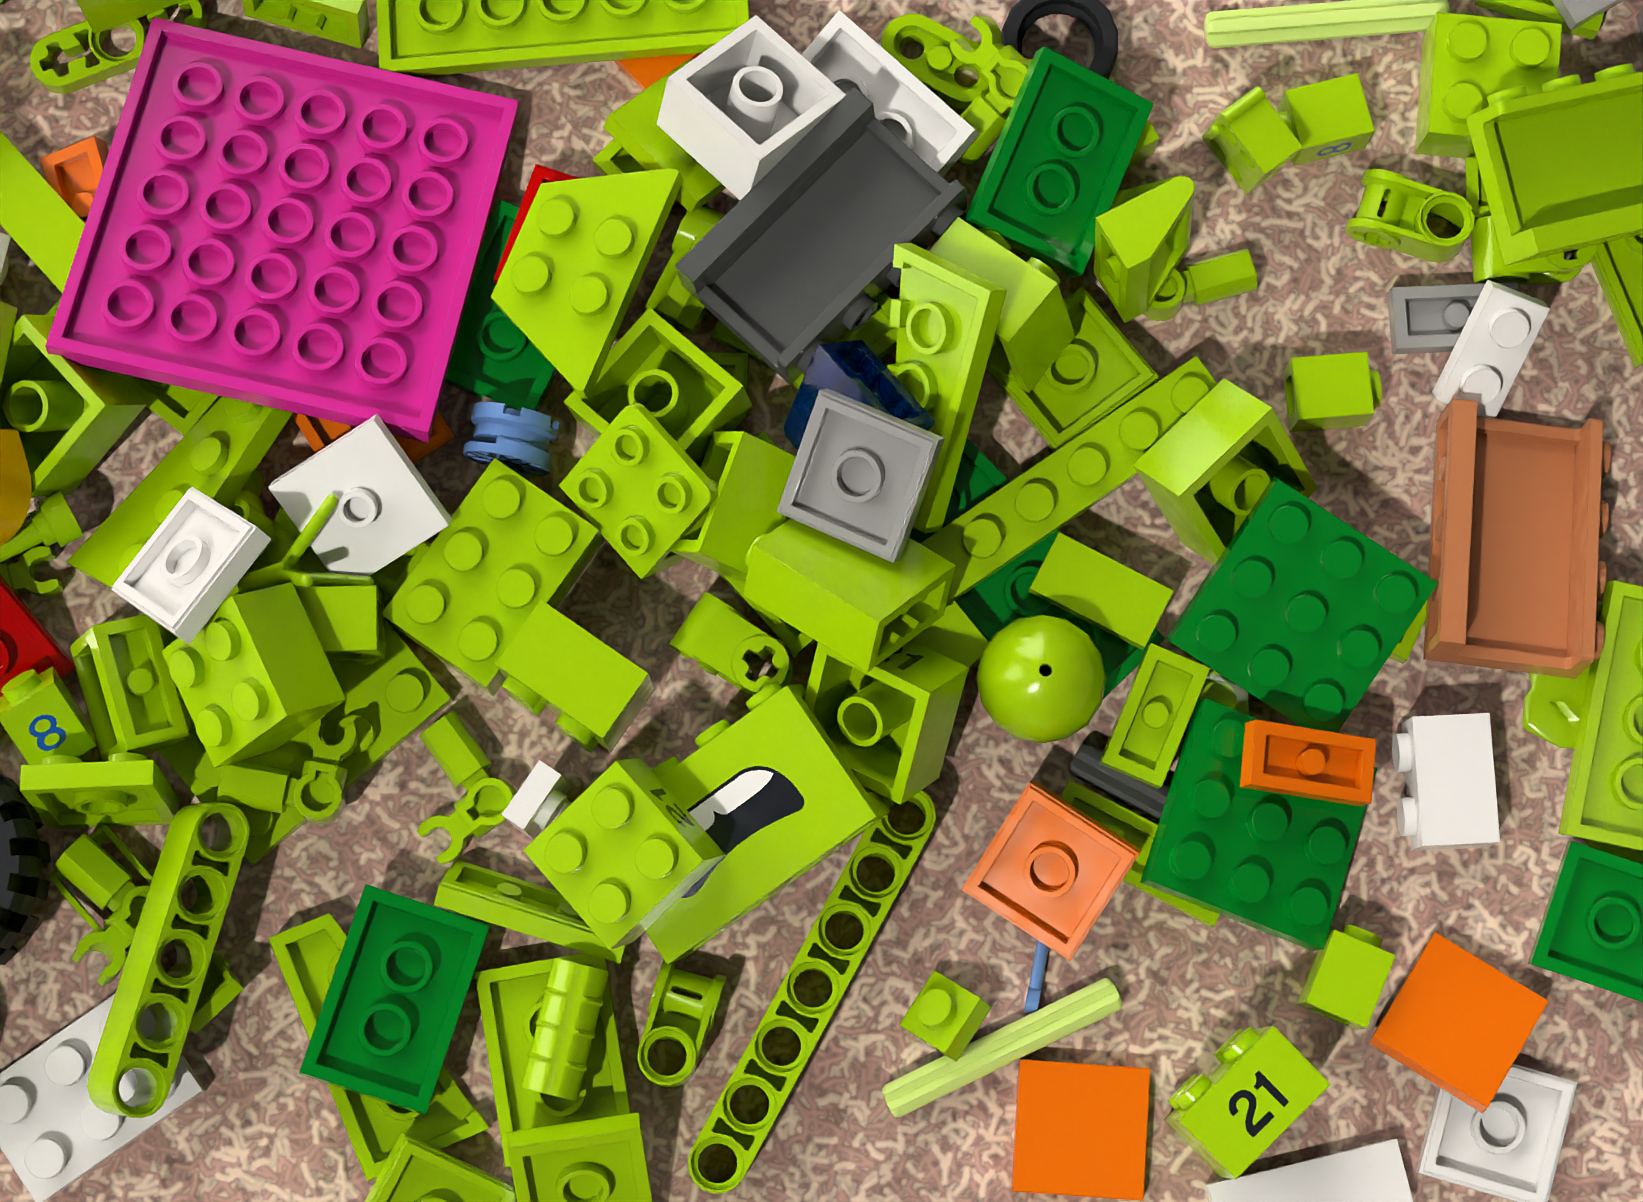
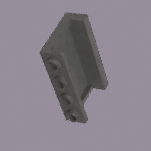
(819, 237)

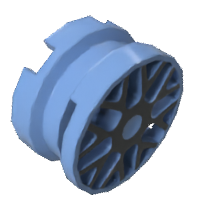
(512, 437)

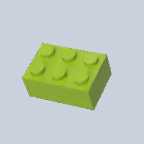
(489, 573)

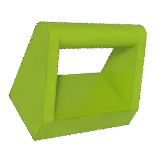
(1143, 244)
(128, 687)

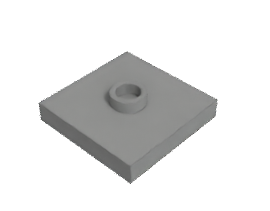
(860, 475)

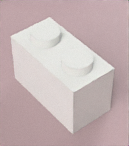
(1447, 782)

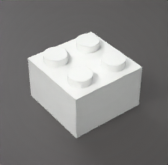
(745, 104)

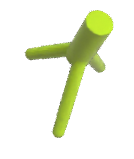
(289, 570)

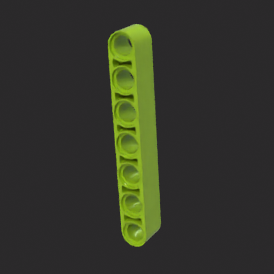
(787, 1012)

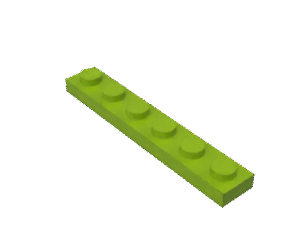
(1065, 481)

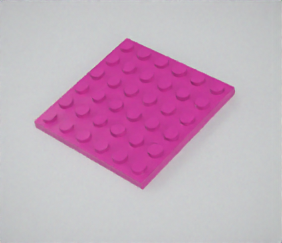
(285, 229)

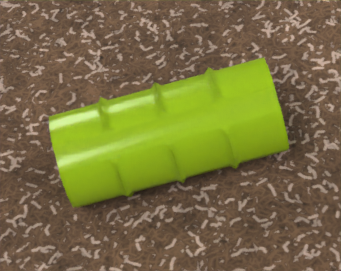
(565, 1029)

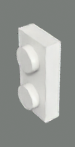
(1491, 348)
(538, 801)

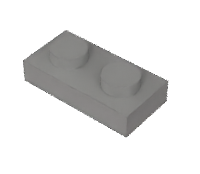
(1431, 316)

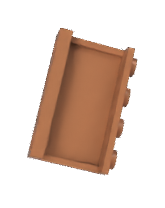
(1516, 544)

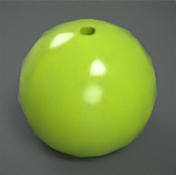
(1037, 705)

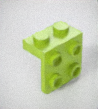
(640, 490)

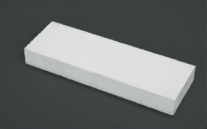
(1351, 1175)

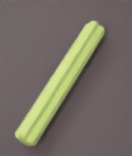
(1319, 21)
(1002, 1047)

